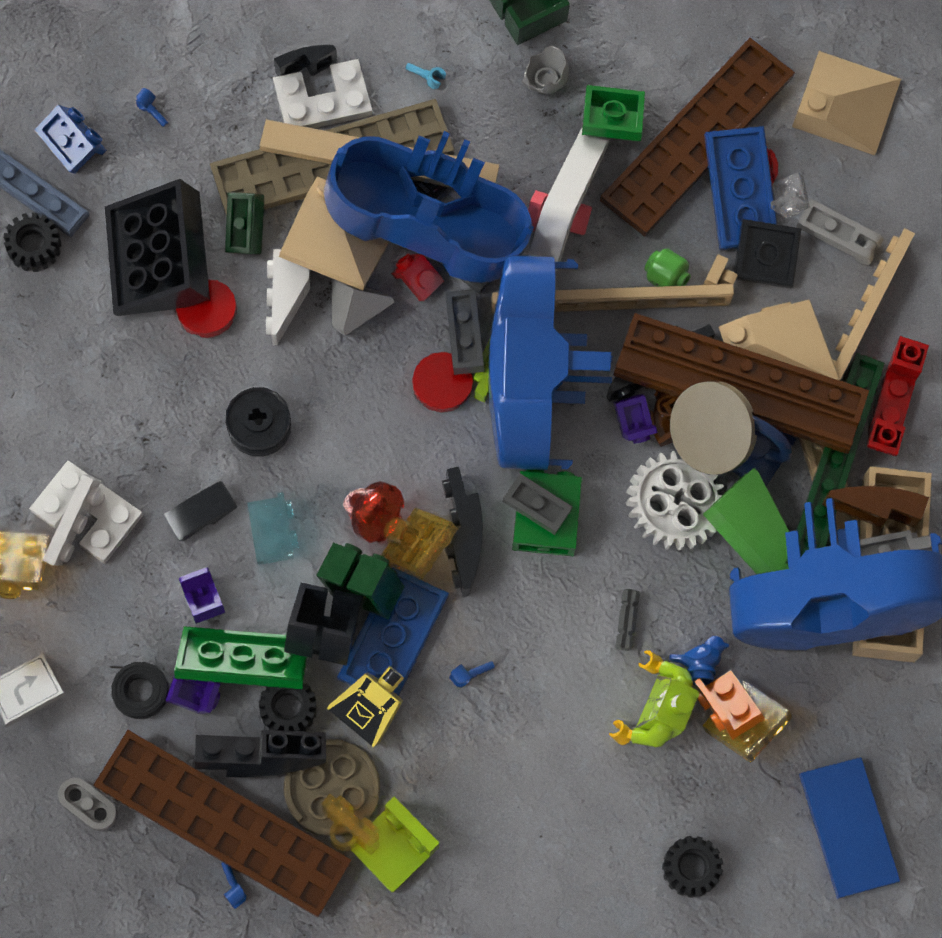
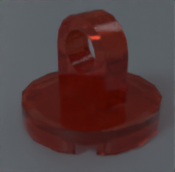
(372, 509)

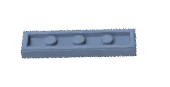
(40, 196)

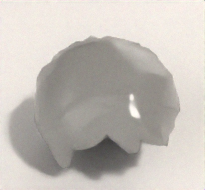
(547, 71)

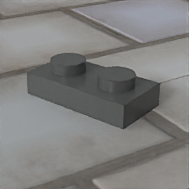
(537, 504)

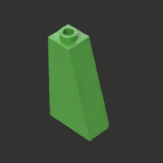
(751, 524)

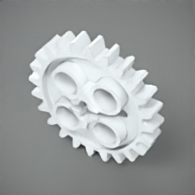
(665, 524)

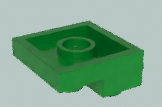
(613, 113)

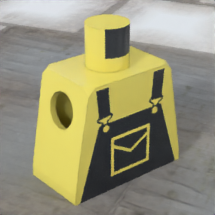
(369, 705)

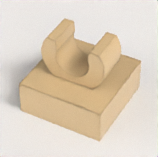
(718, 275)

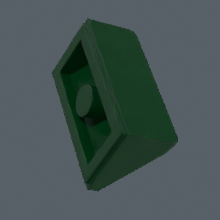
(244, 223)

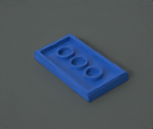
(739, 180)
(398, 639)
(849, 828)

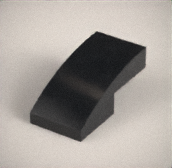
(314, 58)
(200, 510)

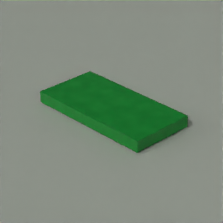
(238, 658)

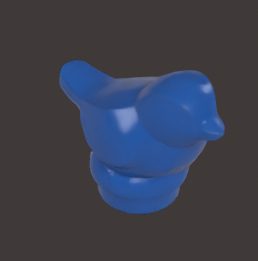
(702, 659)

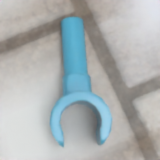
(432, 83)

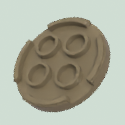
(713, 427)
(345, 773)

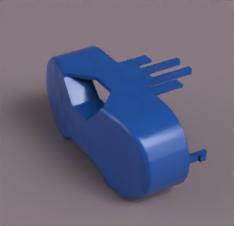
(375, 198)
(532, 362)
(836, 592)

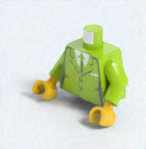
(666, 707)

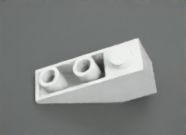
(288, 292)

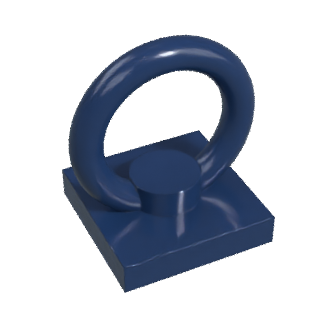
(769, 451)

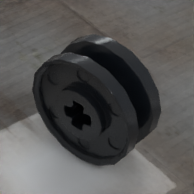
(263, 438)

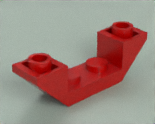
(895, 395)

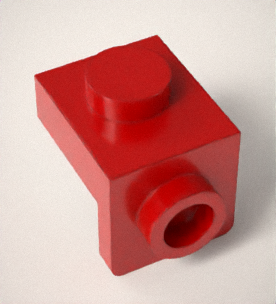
(418, 275)

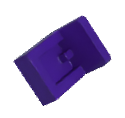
(634, 419)
(201, 595)
(194, 695)

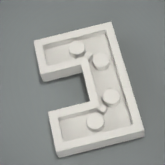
(345, 104)
(113, 514)

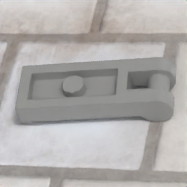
(840, 232)

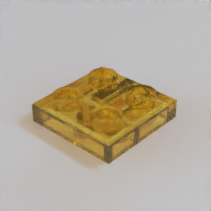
(417, 541)
(21, 562)
(755, 739)
(342, 815)

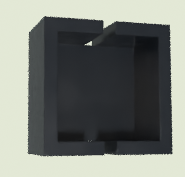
(322, 635)

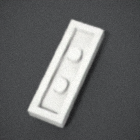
(73, 520)

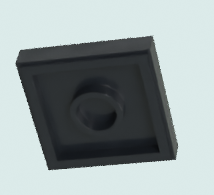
(767, 253)

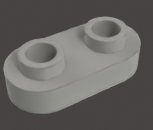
(88, 804)

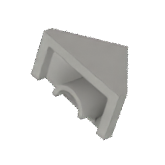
(355, 307)

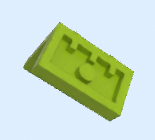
(402, 848)

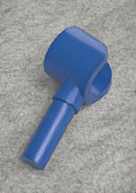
(144, 102)
(462, 677)
(235, 895)

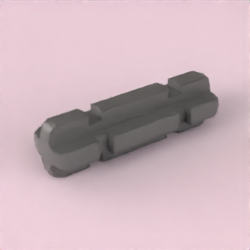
(627, 619)

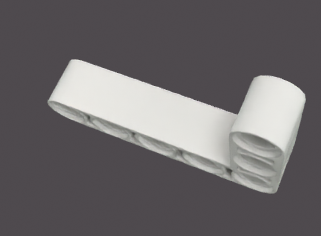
(567, 196)

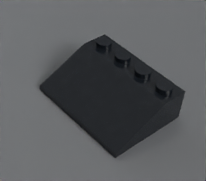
(157, 250)

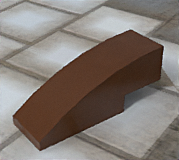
(879, 503)

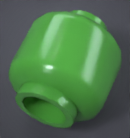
(667, 269)

